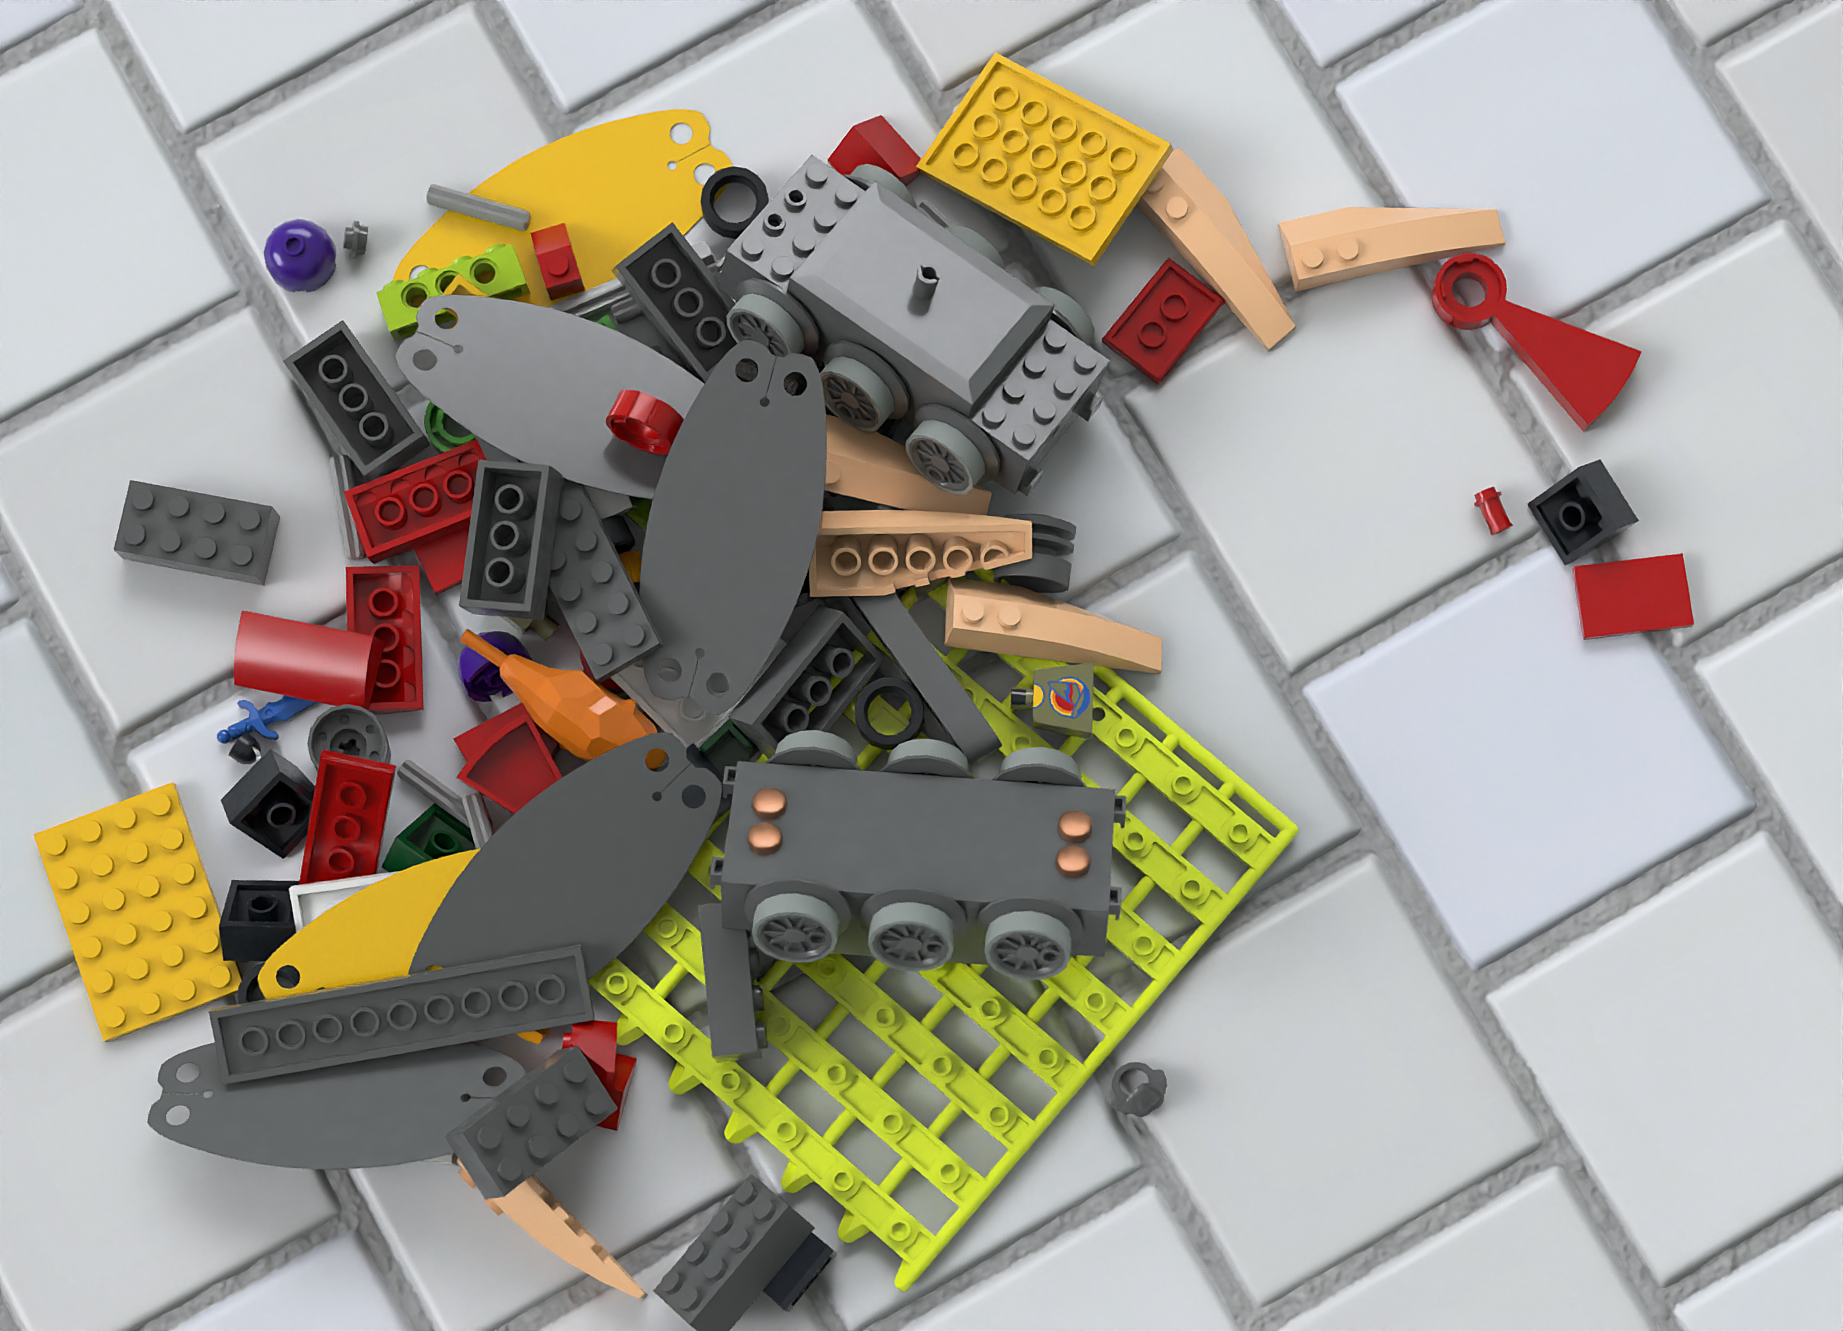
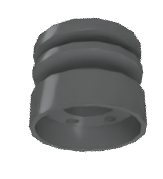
(1044, 571)
(348, 727)

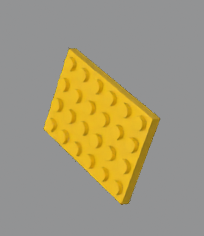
(1045, 158)
(138, 911)

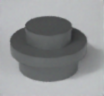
(355, 239)

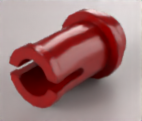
(1493, 510)

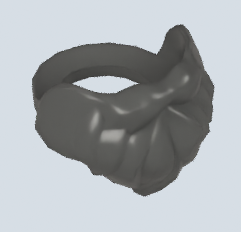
(1145, 1097)

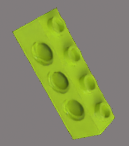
(431, 282)

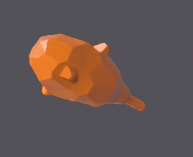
(570, 705)

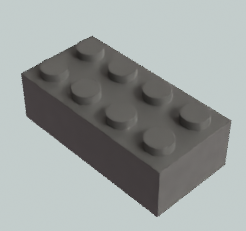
(680, 299)
(356, 402)
(197, 532)
(510, 539)
(801, 678)
(731, 989)
(531, 1122)
(734, 1258)

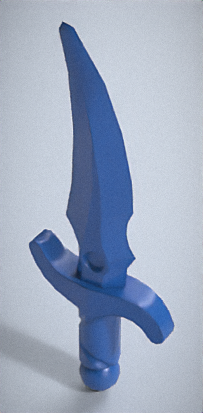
(258, 719)

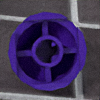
(300, 255)
(480, 675)

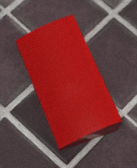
(416, 502)
(387, 606)
(306, 660)

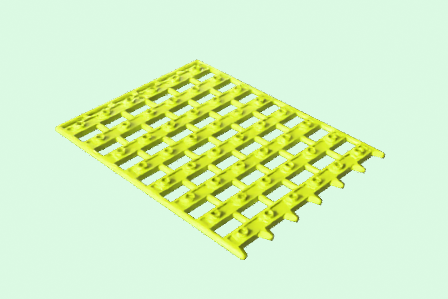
(812, 1155)

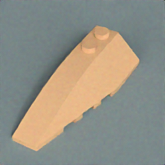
(1380, 239)
(1212, 241)
(880, 471)
(903, 548)
(1041, 627)
(554, 1227)

